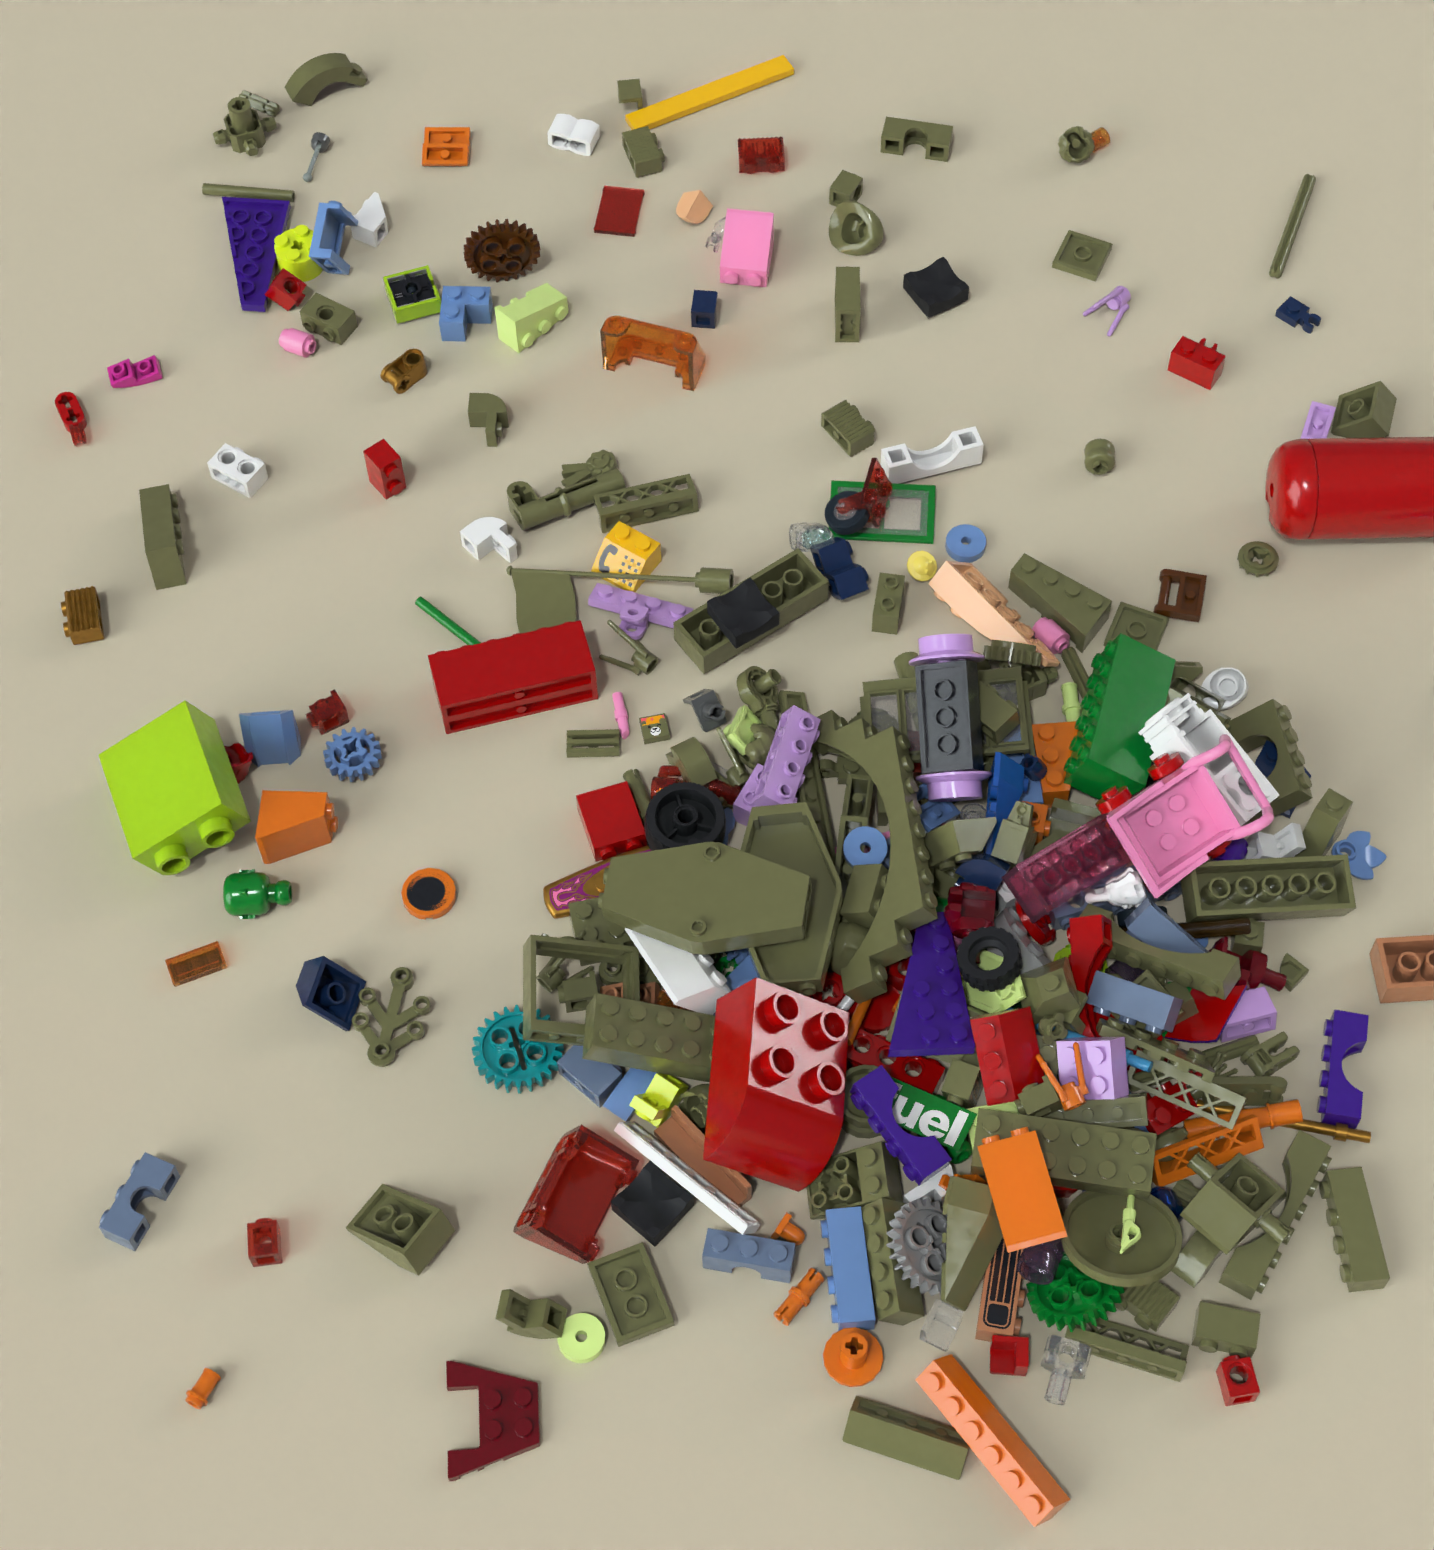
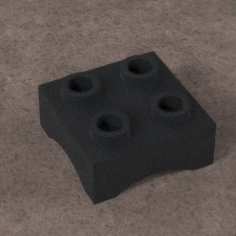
(935, 288)
(743, 613)
(652, 1203)

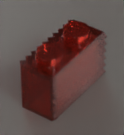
(761, 155)

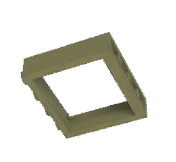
(571, 948)

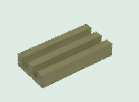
(593, 739)

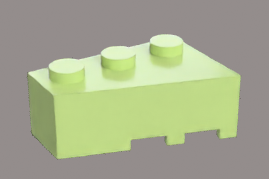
(530, 317)

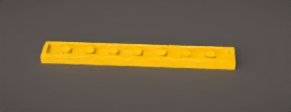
(710, 94)

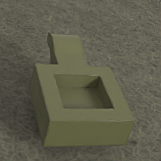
(840, 769)

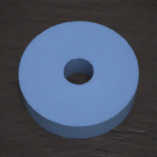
(968, 534)
(865, 836)

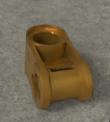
(406, 370)

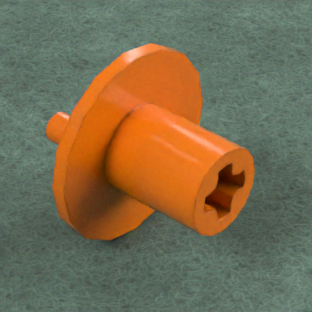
(853, 1357)

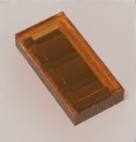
(196, 963)

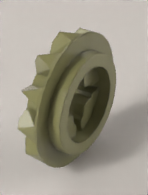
(1260, 551)

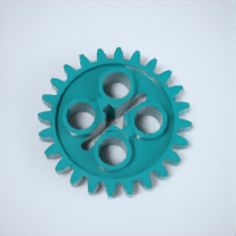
(492, 1056)

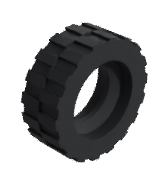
(989, 979)

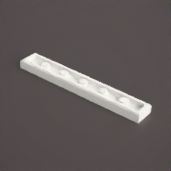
(687, 1177)

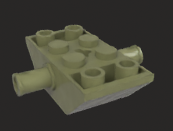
(1234, 1202)

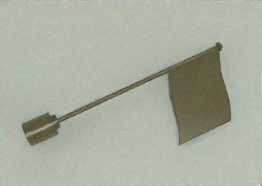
(549, 600)

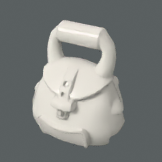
(1121, 891)

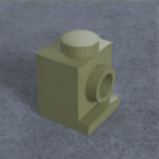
(577, 992)
(1038, 1099)

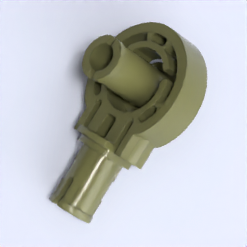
(752, 693)

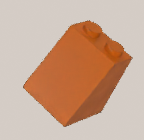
(293, 823)

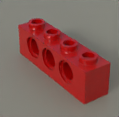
(930, 1071)

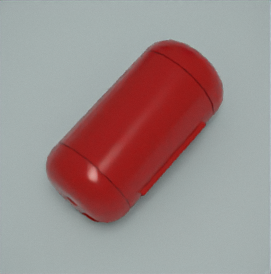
(1352, 488)

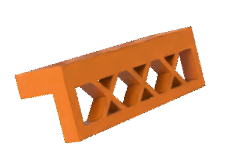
(1214, 1151)

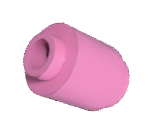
(297, 342)
(1051, 635)

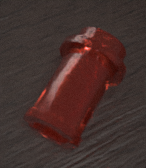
(725, 790)

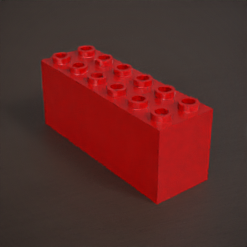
(513, 676)

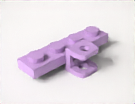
(636, 609)

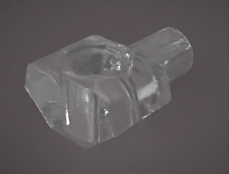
(1063, 1372)

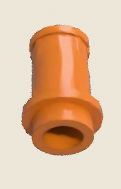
(202, 1389)

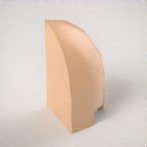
(693, 207)

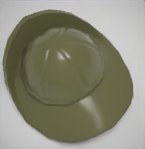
(855, 229)

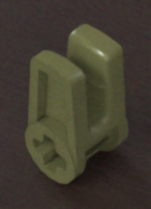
(1260, 1057)

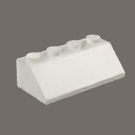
(685, 976)

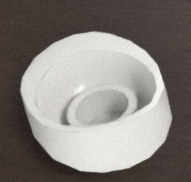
(1227, 684)

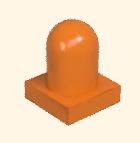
(789, 1231)

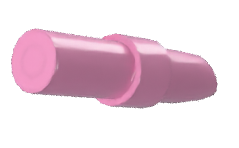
(621, 714)

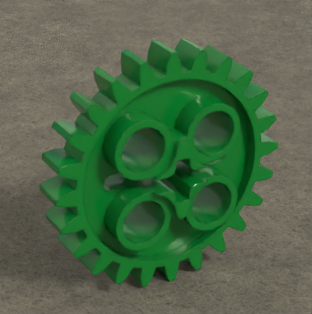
(1072, 1298)

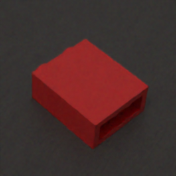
(611, 821)

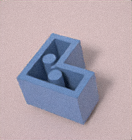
(463, 306)

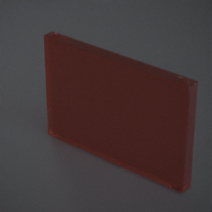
(619, 211)

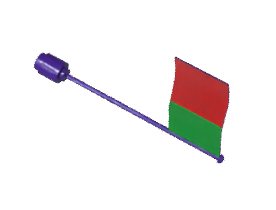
(1213, 1011)

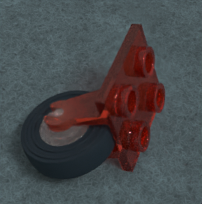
(851, 510)

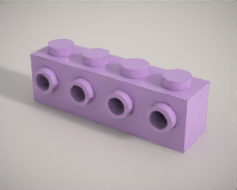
(787, 758)

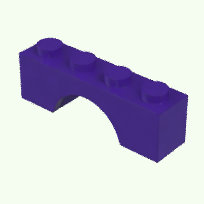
(1340, 1099)
(920, 1155)

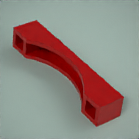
(1090, 946)

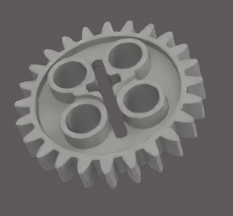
(919, 1243)

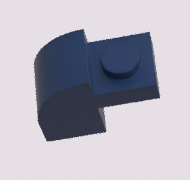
(983, 871)

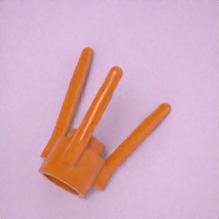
(1068, 1094)

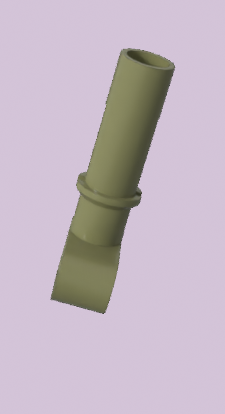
(561, 501)

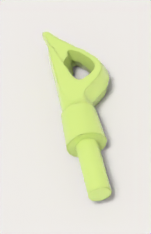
(1129, 1226)

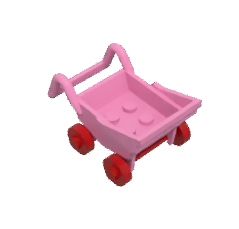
(1180, 817)

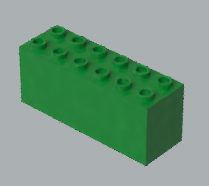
(1122, 694)

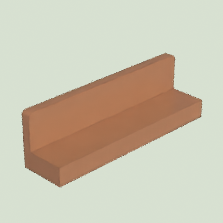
(687, 1143)

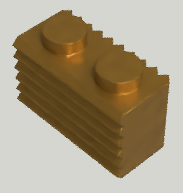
(83, 615)

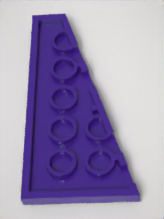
(251, 233)
(933, 1001)

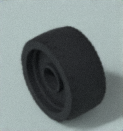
(680, 804)

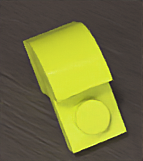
(659, 1099)

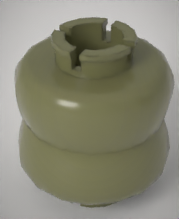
(1099, 456)

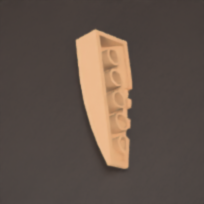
(984, 607)

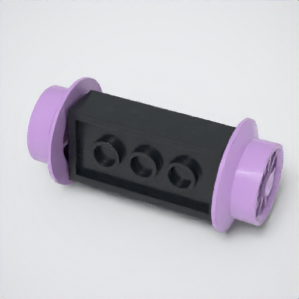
(949, 717)

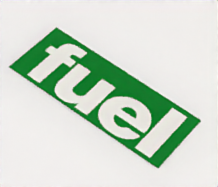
(931, 1115)

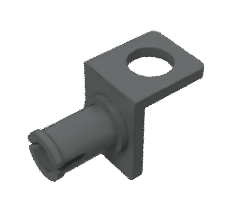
(707, 709)

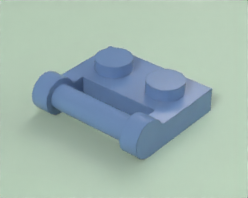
(935, 813)

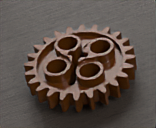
(501, 250)

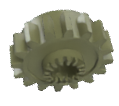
(1012, 654)

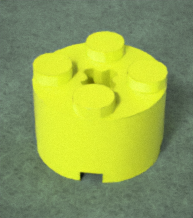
(293, 251)

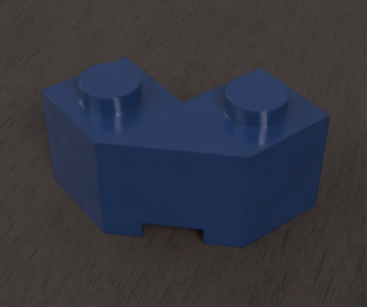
(835, 564)

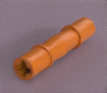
(1269, 1116)

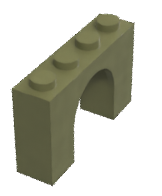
(1288, 777)

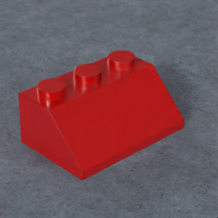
(1006, 1053)

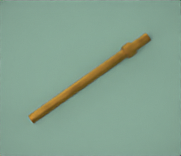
(1338, 1131)

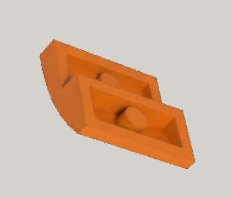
(446, 146)

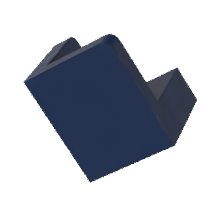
(704, 309)

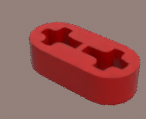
(67, 413)

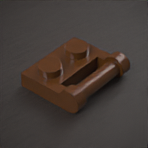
(1189, 595)

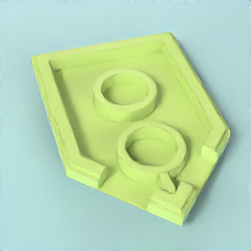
(1000, 999)

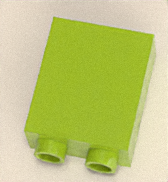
(174, 789)

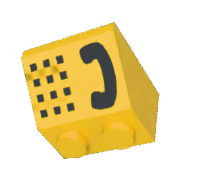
(627, 552)

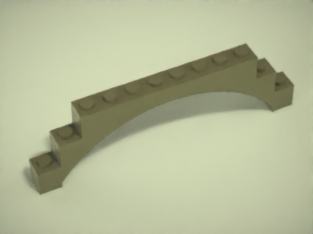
(908, 891)

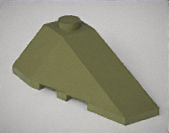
(970, 1239)

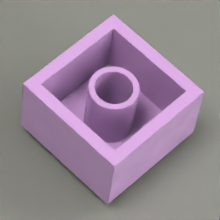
(1102, 1064)

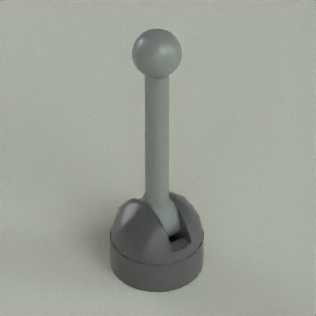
(319, 144)

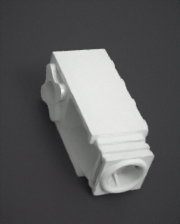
(1190, 732)

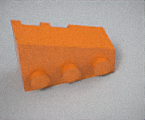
(1052, 747)

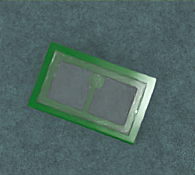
(907, 516)

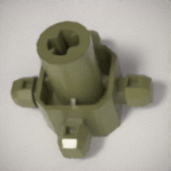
(244, 127)

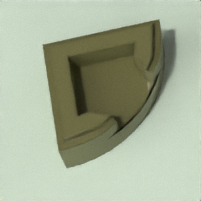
(1293, 970)

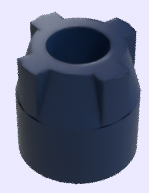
(1034, 767)

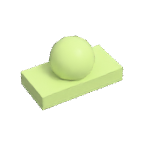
(739, 731)

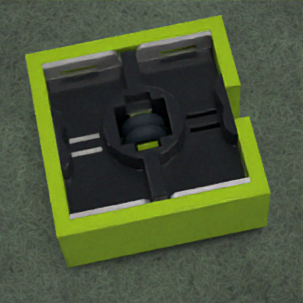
(412, 294)

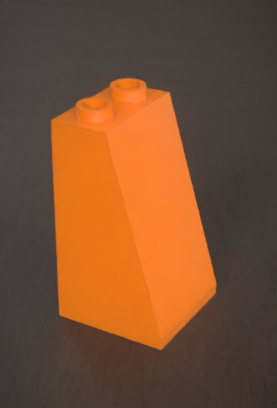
(1021, 1190)

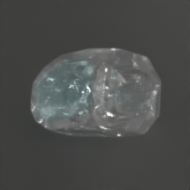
(807, 535)

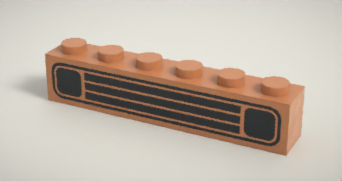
(1000, 1296)

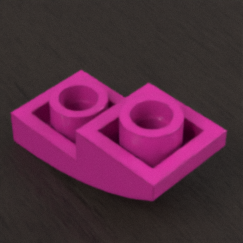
(128, 374)

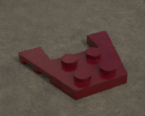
(506, 1417)

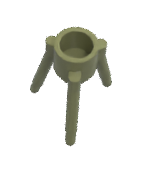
(643, 659)
(737, 774)
(552, 975)

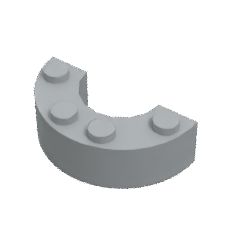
(1030, 952)

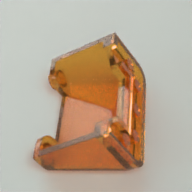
(629, 338)

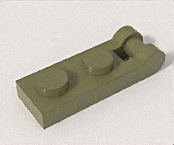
(1252, 1088)

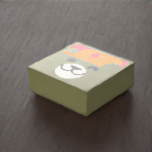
(654, 728)

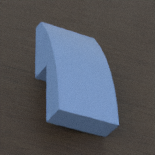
(632, 1084)

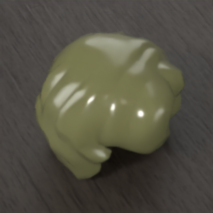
(757, 750)

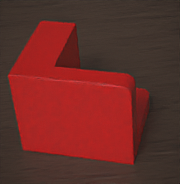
(1009, 1355)

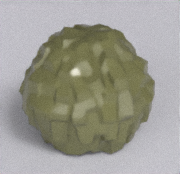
(1076, 144)

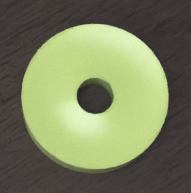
(590, 1348)

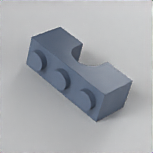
(148, 1179)
(768, 1256)

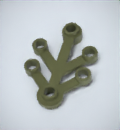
(390, 1020)

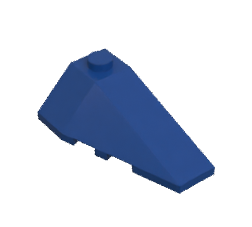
(1004, 790)

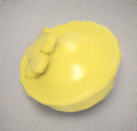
(921, 566)

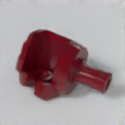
(969, 909)
(1253, 968)

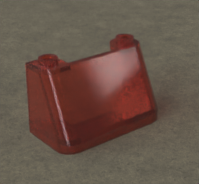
(575, 1194)

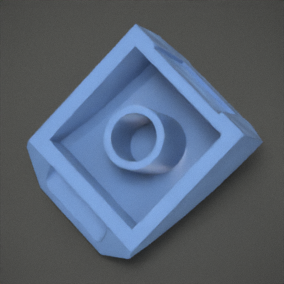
(271, 736)

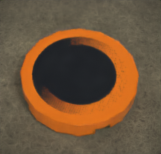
(428, 893)

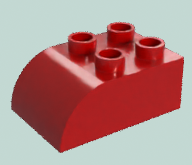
(776, 1084)

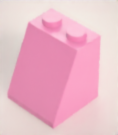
(747, 247)

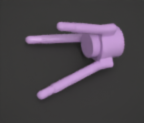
(1115, 300)

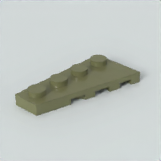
(1158, 1049)

